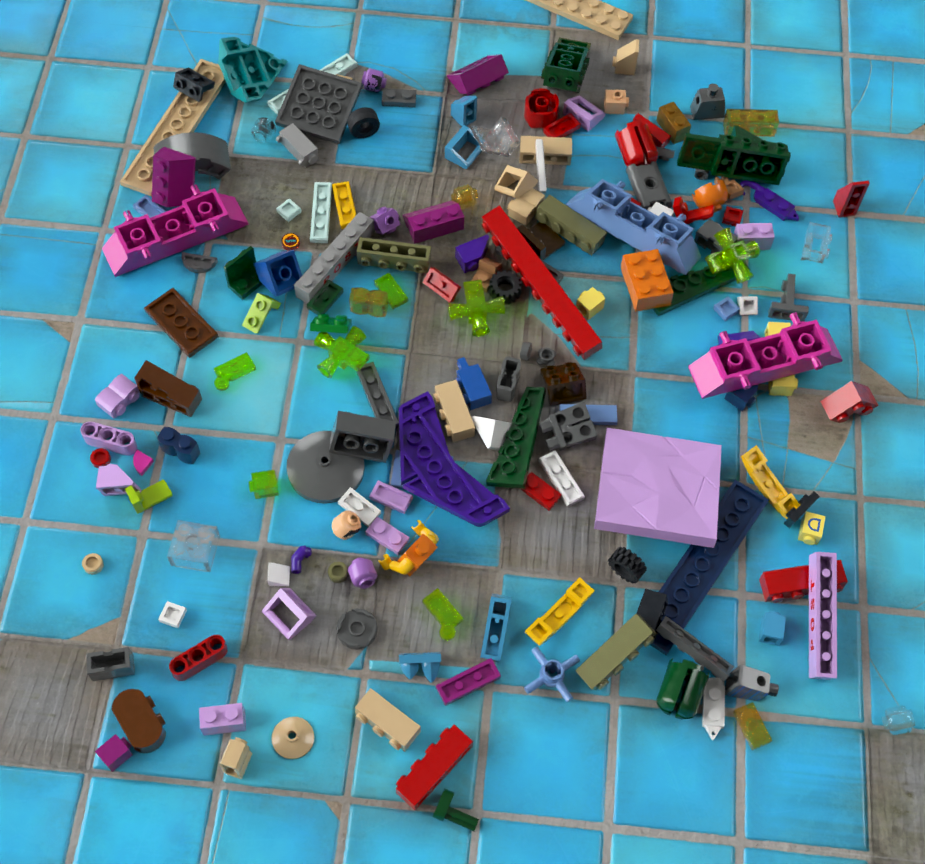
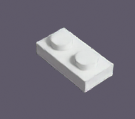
(359, 505)

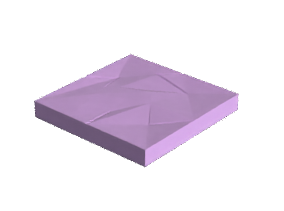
(659, 487)

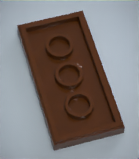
(181, 322)

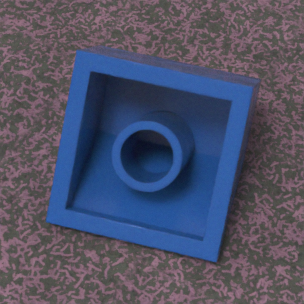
(279, 272)

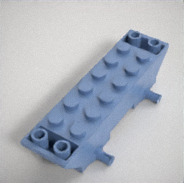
(614, 212)

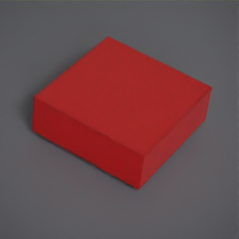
(732, 216)

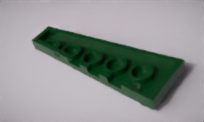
(695, 285)
(516, 453)

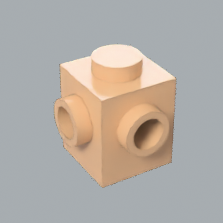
(615, 101)

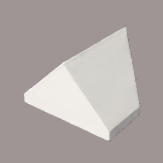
(491, 431)

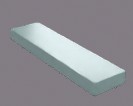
(321, 212)

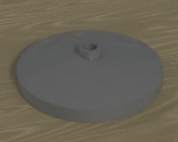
(321, 474)

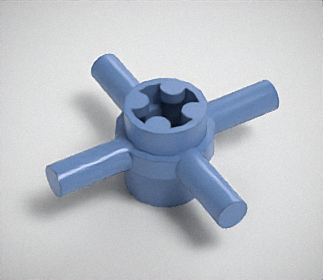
(553, 666)

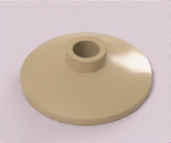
(295, 747)

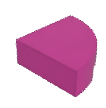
(141, 462)

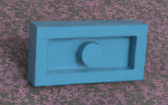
(429, 661)

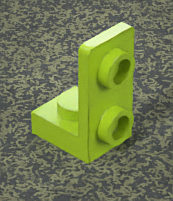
(258, 312)
(149, 496)

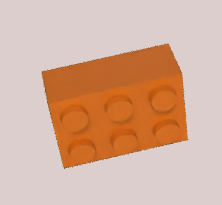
(646, 280)

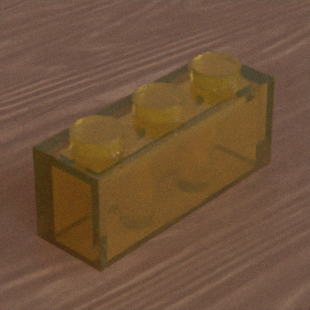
(754, 121)

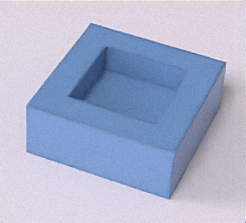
(726, 308)

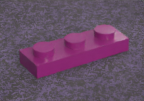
(468, 681)

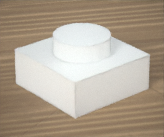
(172, 614)

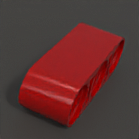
(203, 648)

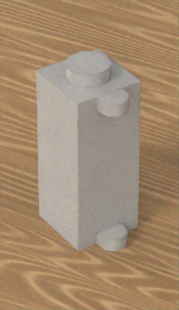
(298, 145)

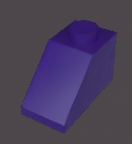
(471, 252)

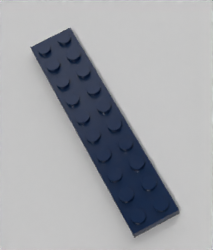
(703, 565)

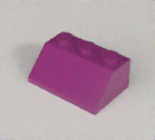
(479, 74)
(172, 177)
(434, 221)

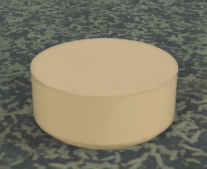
(92, 563)

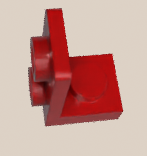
(692, 215)

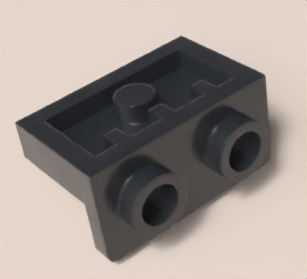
(192, 83)

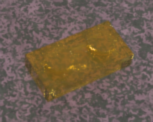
(752, 726)

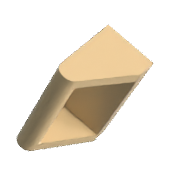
(513, 174)

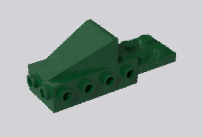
(566, 65)
(736, 156)

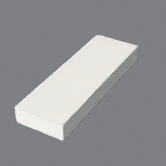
(540, 166)
(561, 478)

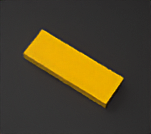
(344, 203)

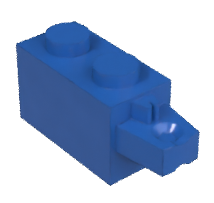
(473, 385)

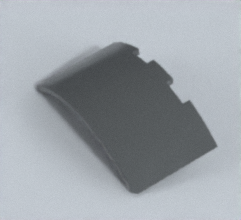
(209, 150)

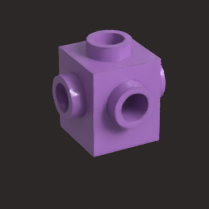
(385, 220)

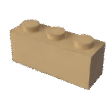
(556, 150)
(454, 411)
(387, 720)

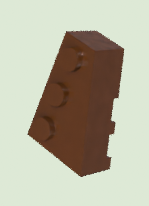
(167, 389)

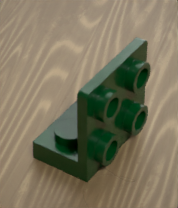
(241, 273)

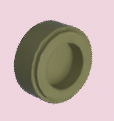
(338, 572)

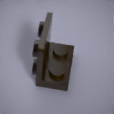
(542, 239)
(564, 383)

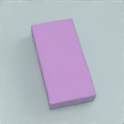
(391, 497)

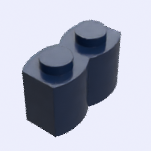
(178, 445)

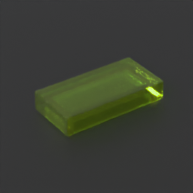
(396, 296)

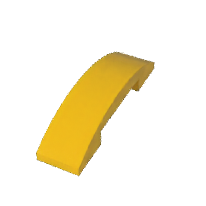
(767, 482)
(560, 612)

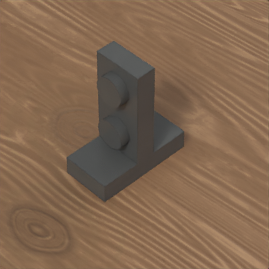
(786, 306)

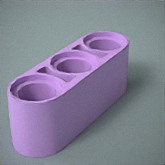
(115, 444)

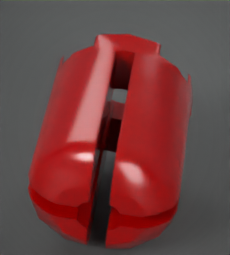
(636, 144)

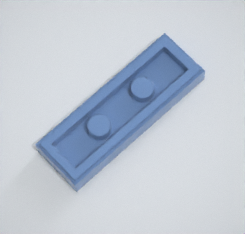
(599, 413)

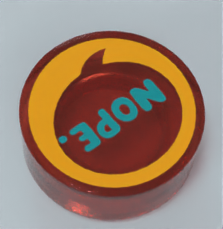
(290, 241)

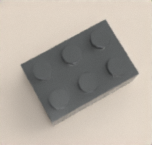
(362, 436)

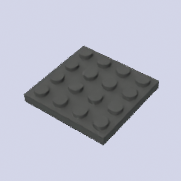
(319, 103)

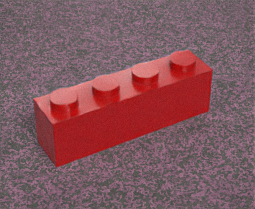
(793, 582)
(434, 767)

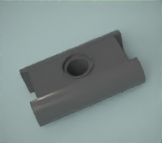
(648, 185)

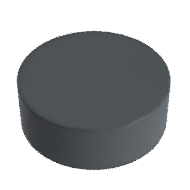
(526, 350)

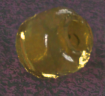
(464, 196)

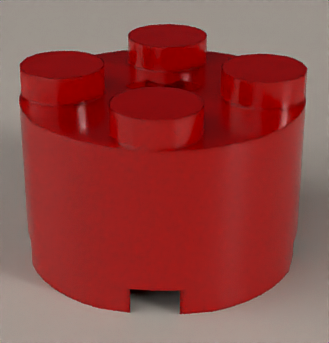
(541, 108)

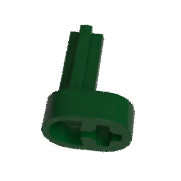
(444, 811)

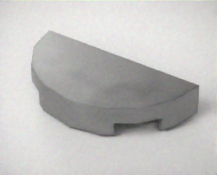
(198, 263)

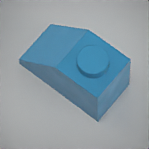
(464, 110)

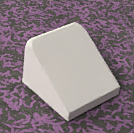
(748, 305)
(278, 575)

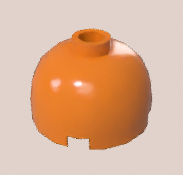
(711, 195)

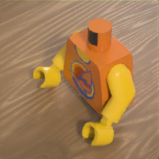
(416, 554)

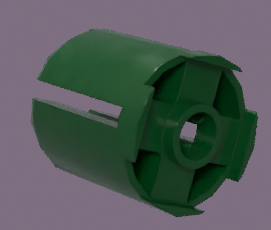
(692, 692)

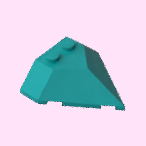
(247, 68)

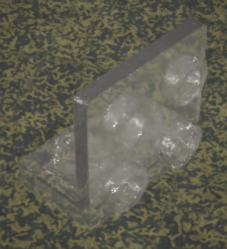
(498, 140)

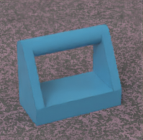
(457, 142)

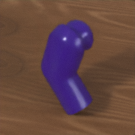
(298, 556)

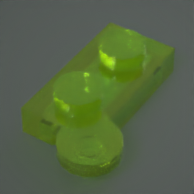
(233, 370)
(444, 613)

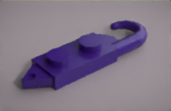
(772, 201)

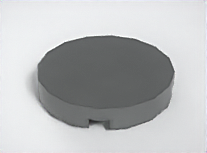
(356, 629)

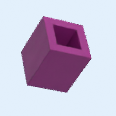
(114, 752)

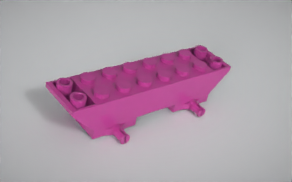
(150, 239)
(749, 363)

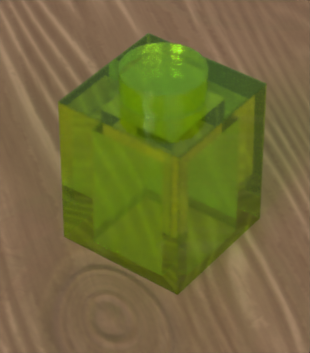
(264, 484)

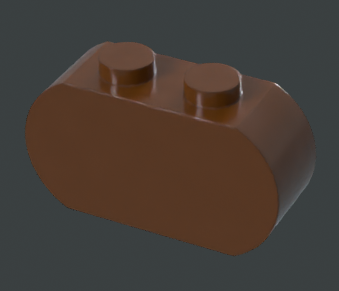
(139, 720)

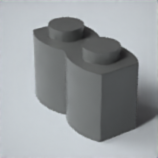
(508, 379)

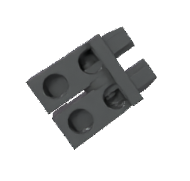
(569, 427)

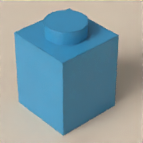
(772, 628)

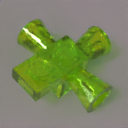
(732, 256)
(476, 308)
(342, 351)

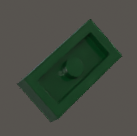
(325, 298)

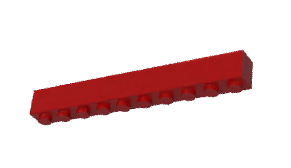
(542, 283)

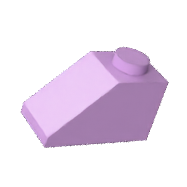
(113, 480)

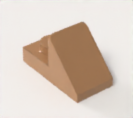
(486, 269)

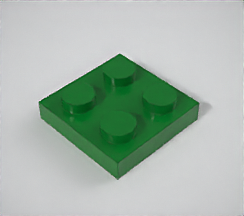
(324, 323)

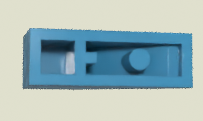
(496, 627)

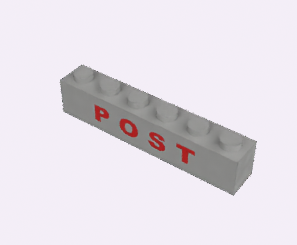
(334, 257)

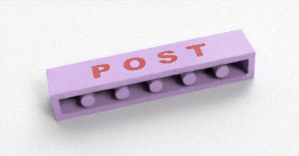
(823, 615)

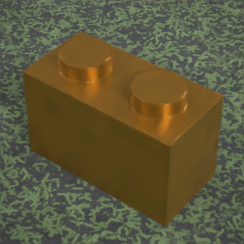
(673, 122)

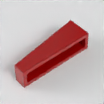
(659, 136)

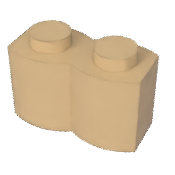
(525, 206)
(236, 758)

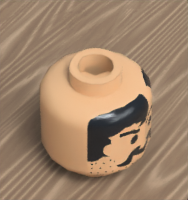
(346, 525)

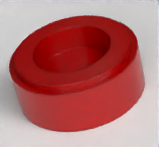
(100, 457)

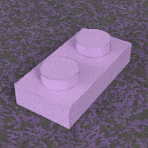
(387, 535)

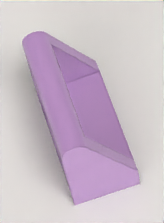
(586, 119)
(296, 605)

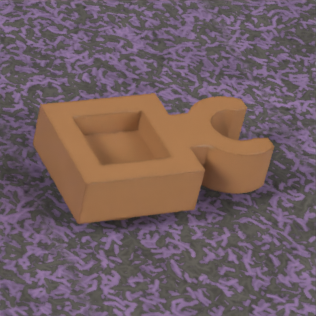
(733, 187)

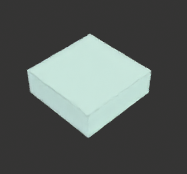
(288, 210)

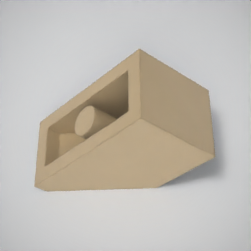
(626, 58)

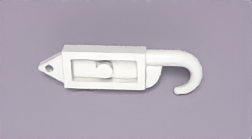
(713, 706)

